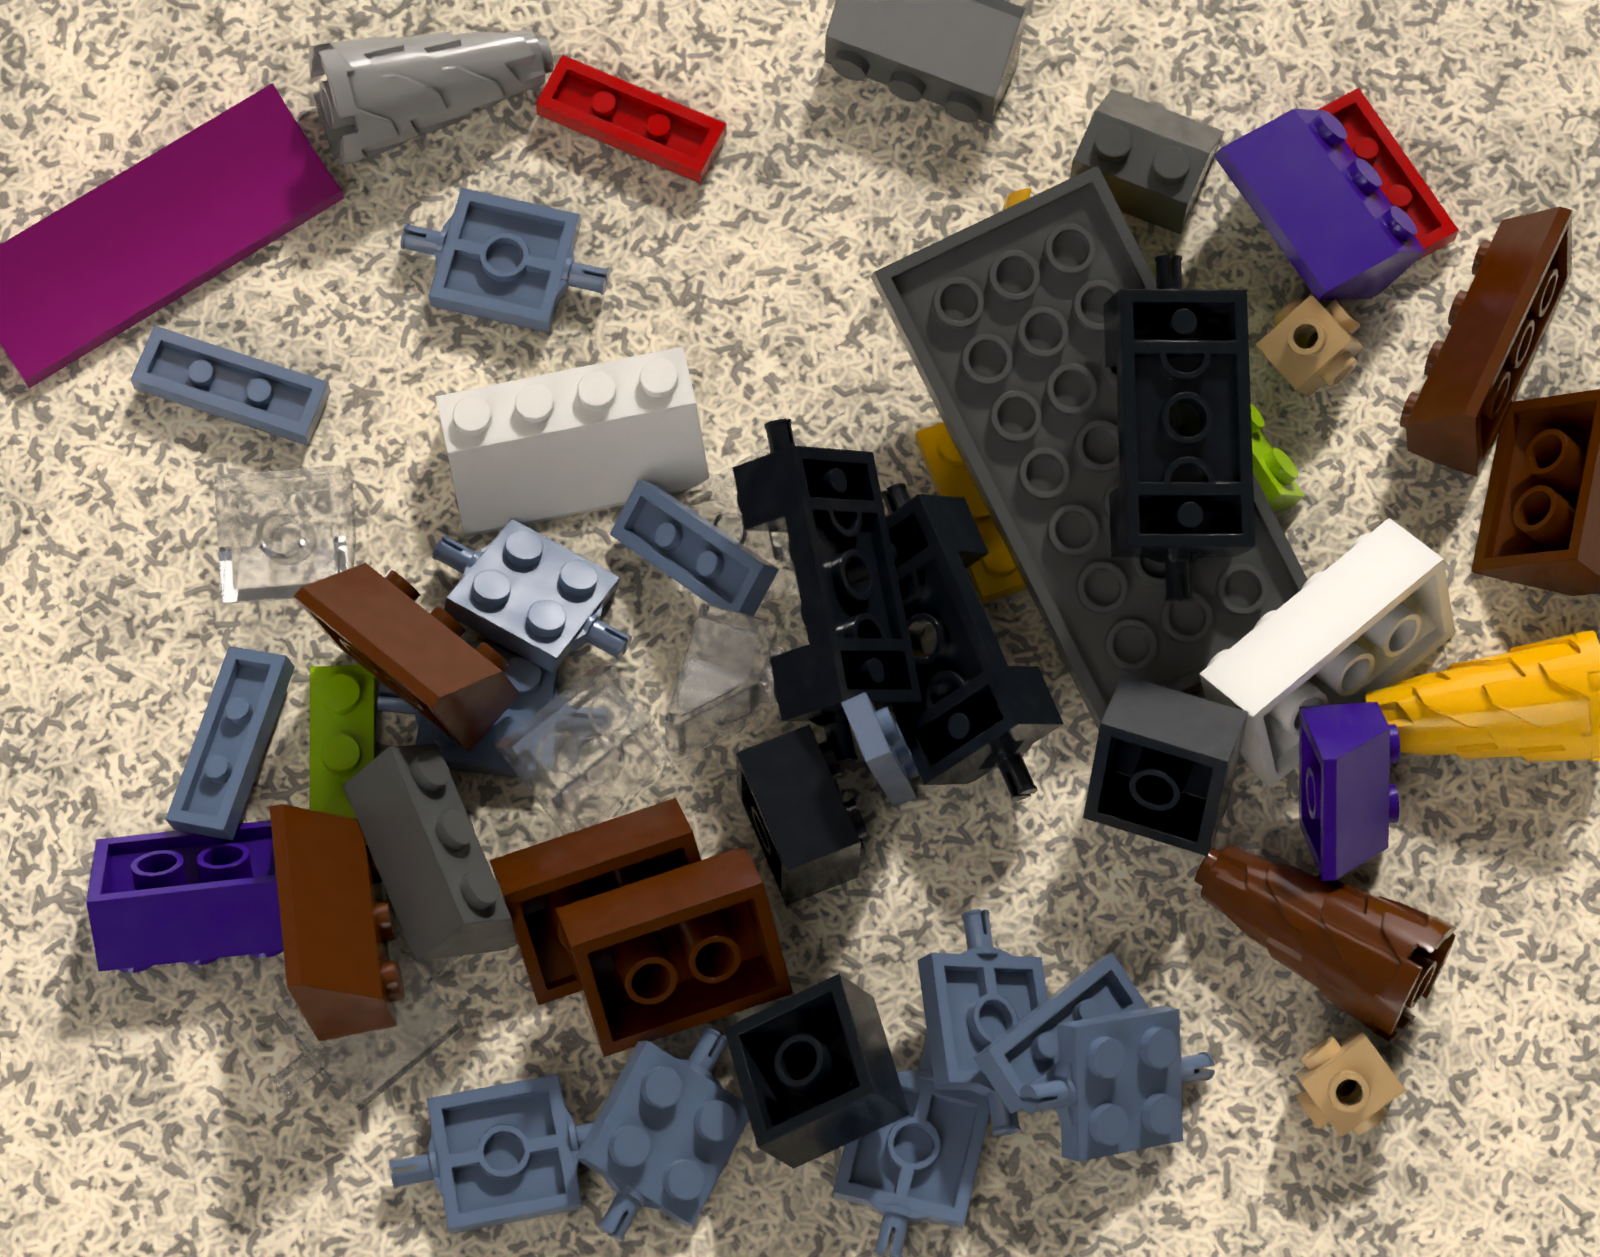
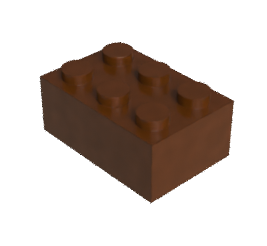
(675, 950)

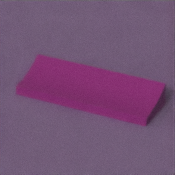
(157, 233)

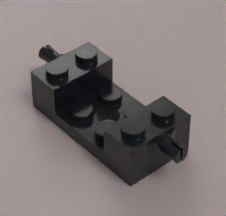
(1176, 491)
(854, 630)
(974, 705)

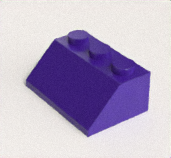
(1322, 205)
(183, 898)

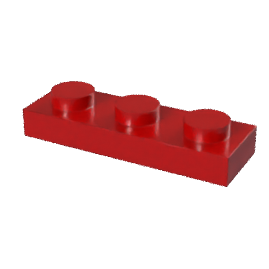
(631, 119)
(1400, 180)

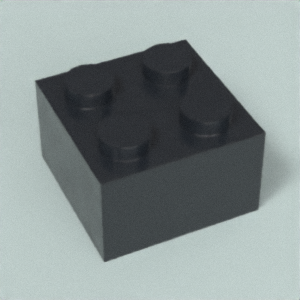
(1164, 764)
(799, 814)
(816, 1071)

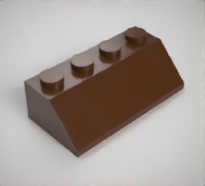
(1490, 340)

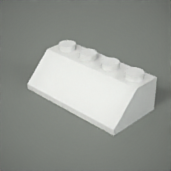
(572, 440)
(1332, 641)

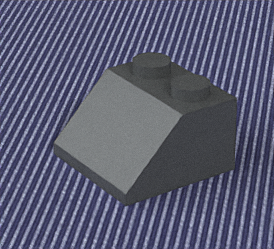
(1148, 158)

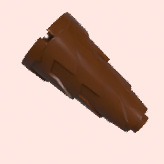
(1349, 944)

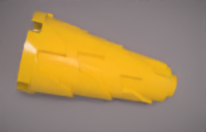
(1523, 703)

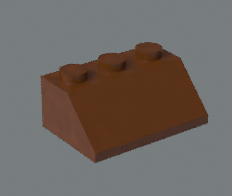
(1545, 497)
(412, 650)
(580, 867)
(334, 924)

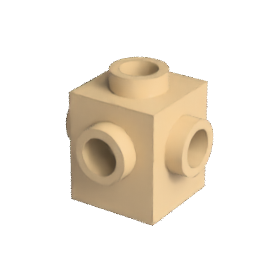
(1291, 342)
(1364, 1102)

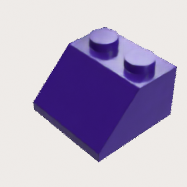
(1346, 784)

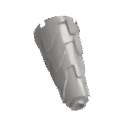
(412, 85)

